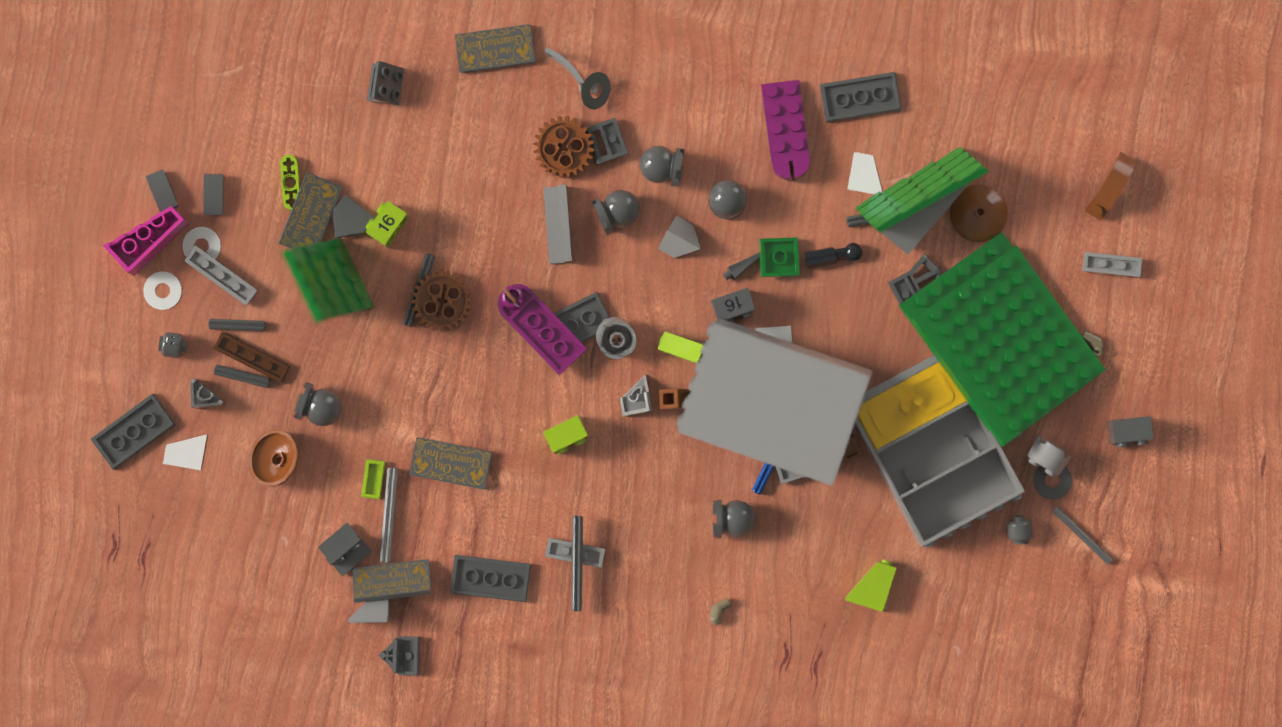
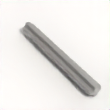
(388, 517)

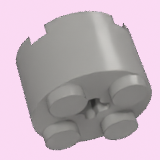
(621, 347)
(1048, 456)

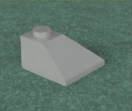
(372, 612)

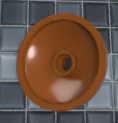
(970, 224)
(266, 457)

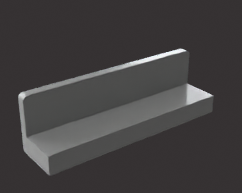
(557, 224)

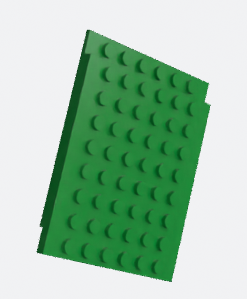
(1002, 338)

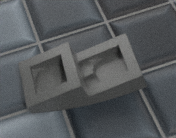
(162, 190)
(213, 194)

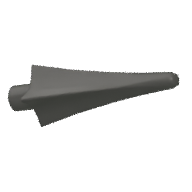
(736, 269)

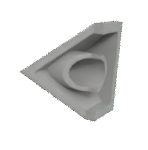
(679, 239)
(202, 397)
(636, 399)

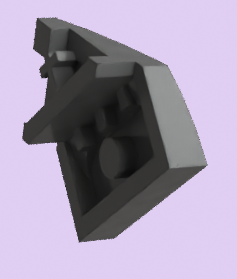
(349, 218)
(403, 655)

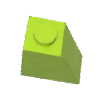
(680, 347)
(873, 587)

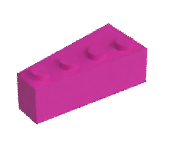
(146, 240)

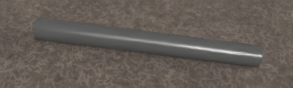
(1082, 535)

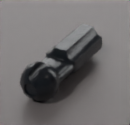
(831, 255)

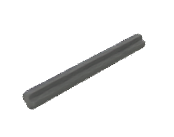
(577, 562)

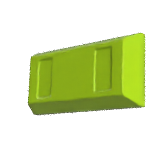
(373, 479)

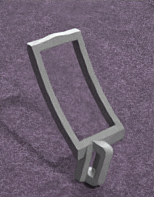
(560, 59)

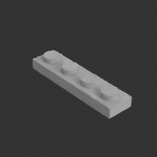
(221, 275)

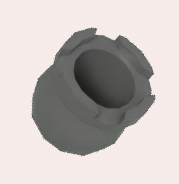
(661, 164)
(727, 199)
(617, 210)
(319, 406)
(734, 519)

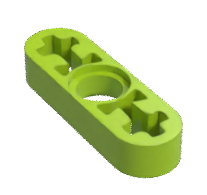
(294, 168)

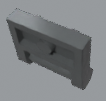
(612, 140)

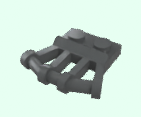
(906, 286)

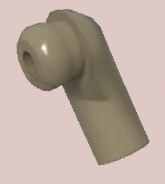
(1095, 343)
(716, 611)

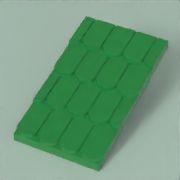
(917, 202)
(328, 280)

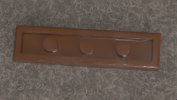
(251, 357)

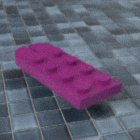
(786, 128)
(540, 328)

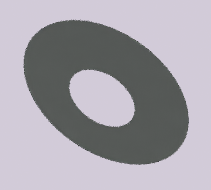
(588, 100)
(1052, 493)

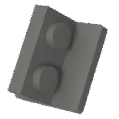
(385, 83)
(344, 549)

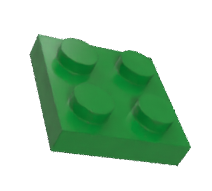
(779, 257)

